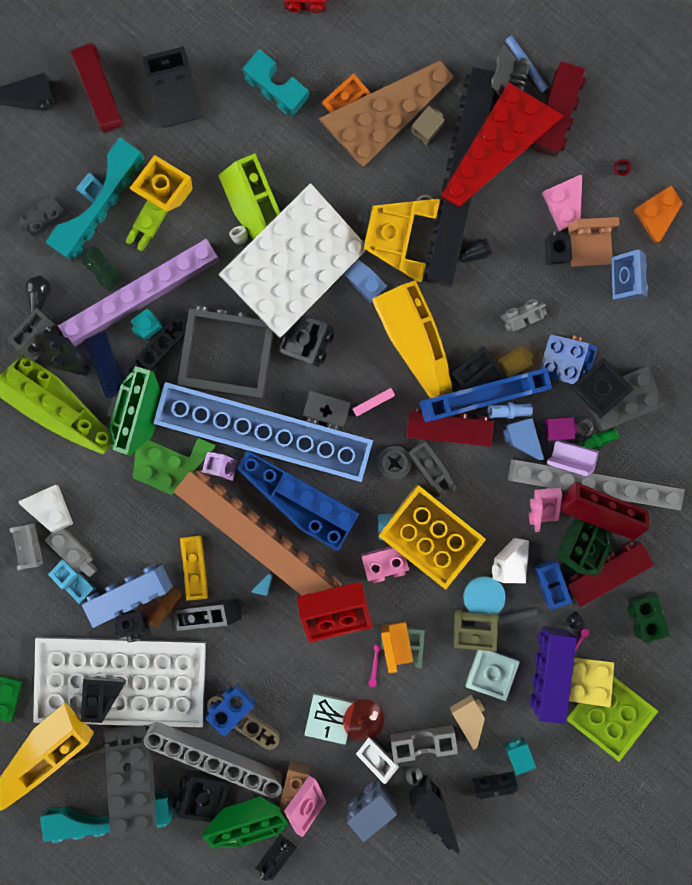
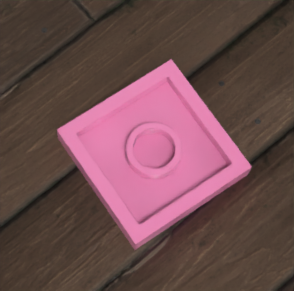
(384, 396)
(305, 806)

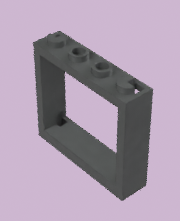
(223, 315)

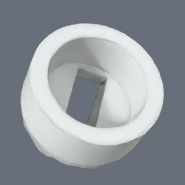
(239, 235)

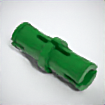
(598, 440)

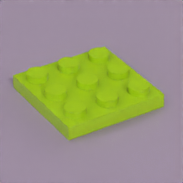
(614, 726)

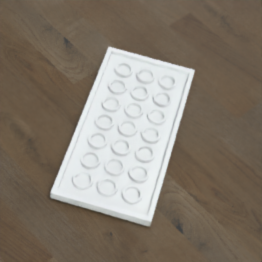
(161, 678)

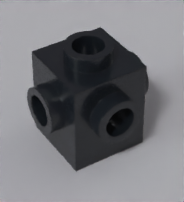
(132, 626)

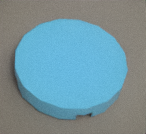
(484, 595)

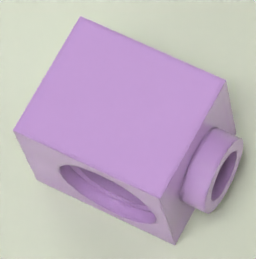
(219, 466)

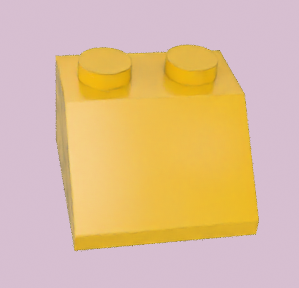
(162, 184)

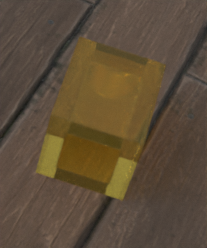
(516, 361)

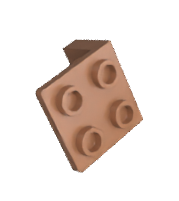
(591, 241)

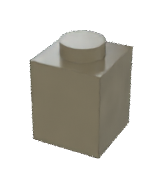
(428, 125)

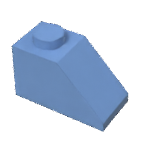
(365, 280)
(524, 438)

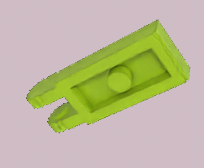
(147, 223)

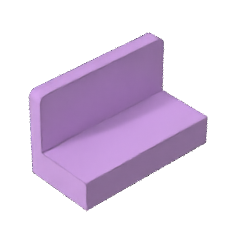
(573, 458)

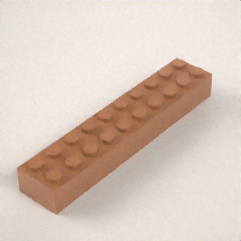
(253, 535)

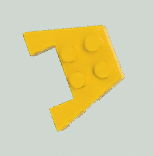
(390, 233)

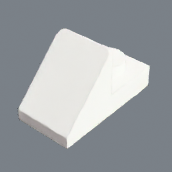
(377, 760)

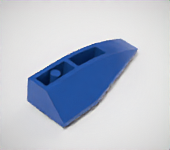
(300, 501)

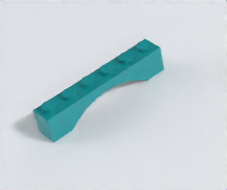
(71, 235)
(66, 823)

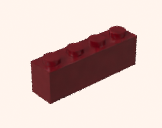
(563, 99)
(451, 429)
(604, 511)
(617, 569)

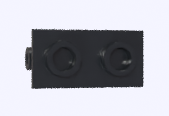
(501, 783)
(275, 858)

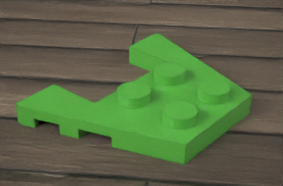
(165, 467)

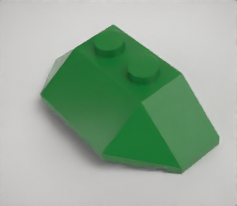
(135, 411)
(245, 824)

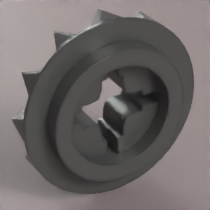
(394, 473)

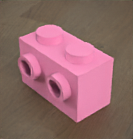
(384, 563)

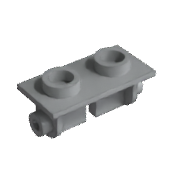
(532, 310)

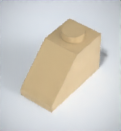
(470, 718)

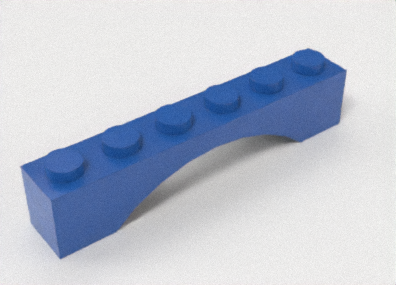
(485, 395)

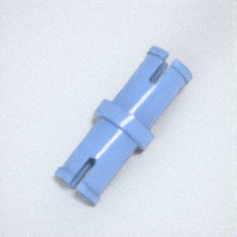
(510, 410)

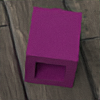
(560, 428)

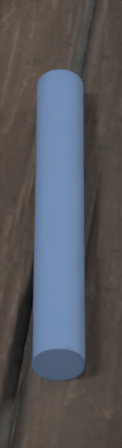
(533, 73)

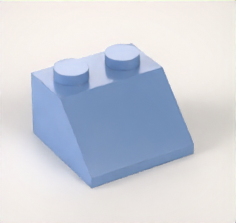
(629, 276)

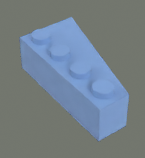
(128, 595)

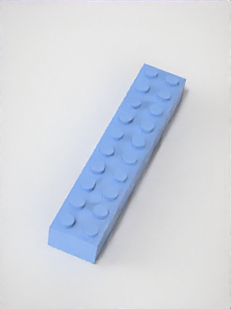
(263, 432)

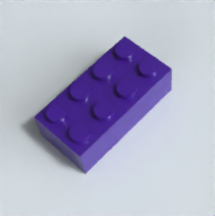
(553, 674)

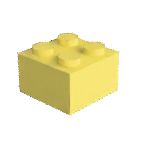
(592, 682)

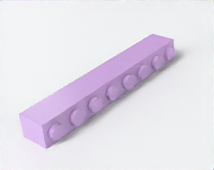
(139, 293)

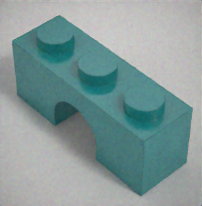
(289, 96)

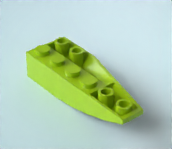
(249, 194)
(52, 404)

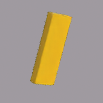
(194, 567)

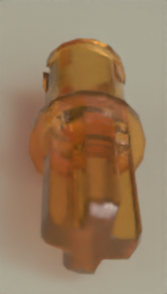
(164, 607)

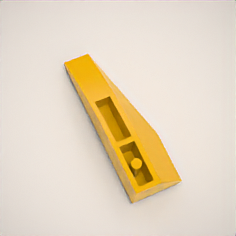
(415, 336)
(43, 753)

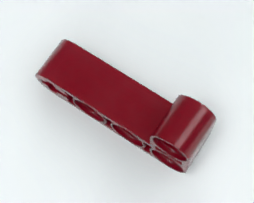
(97, 87)

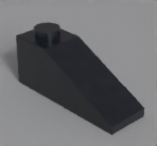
(29, 93)
(208, 615)

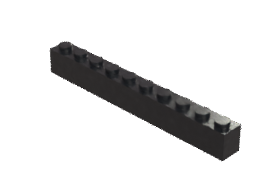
(452, 219)

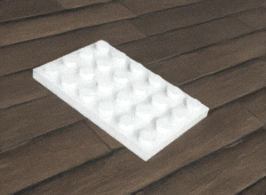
(293, 260)

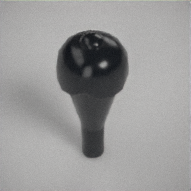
(37, 290)

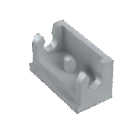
(27, 546)

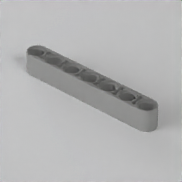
(219, 768)

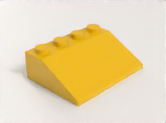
(431, 537)

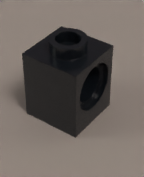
(551, 255)

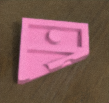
(565, 201)

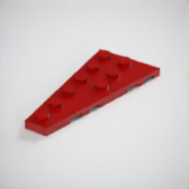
(507, 132)

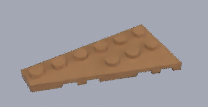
(376, 118)

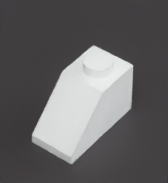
(511, 562)

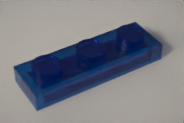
(105, 364)

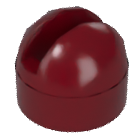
(622, 162)

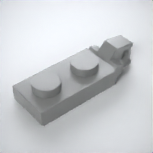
(72, 551)

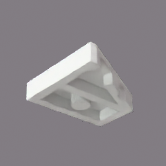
(48, 508)

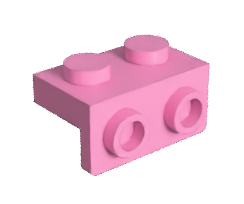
(545, 506)

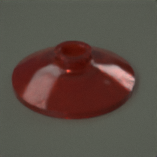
(357, 714)

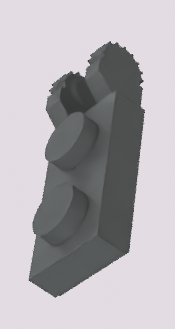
(431, 467)

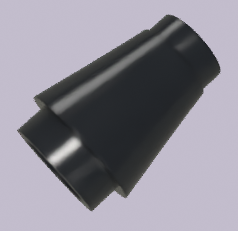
(477, 250)

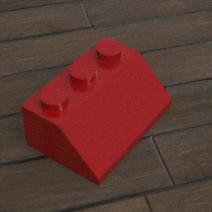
(334, 612)

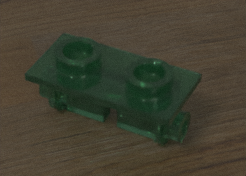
(94, 261)

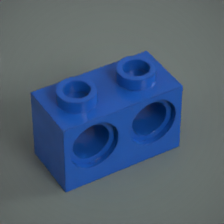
(552, 584)
(233, 712)

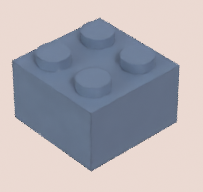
(371, 810)

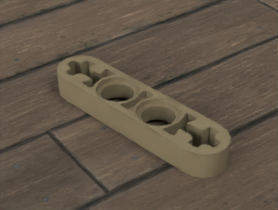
(242, 726)

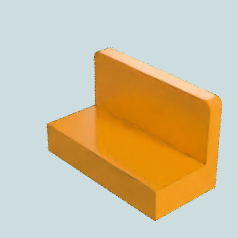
(396, 645)

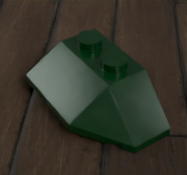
(584, 547)

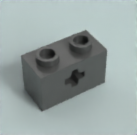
(317, 401)

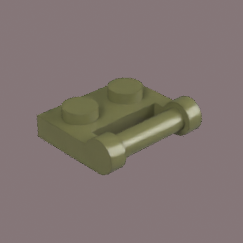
(476, 637)

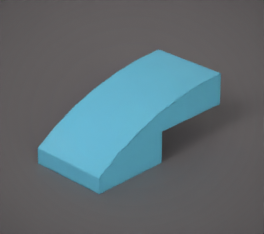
(75, 583)

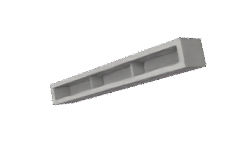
(616, 487)

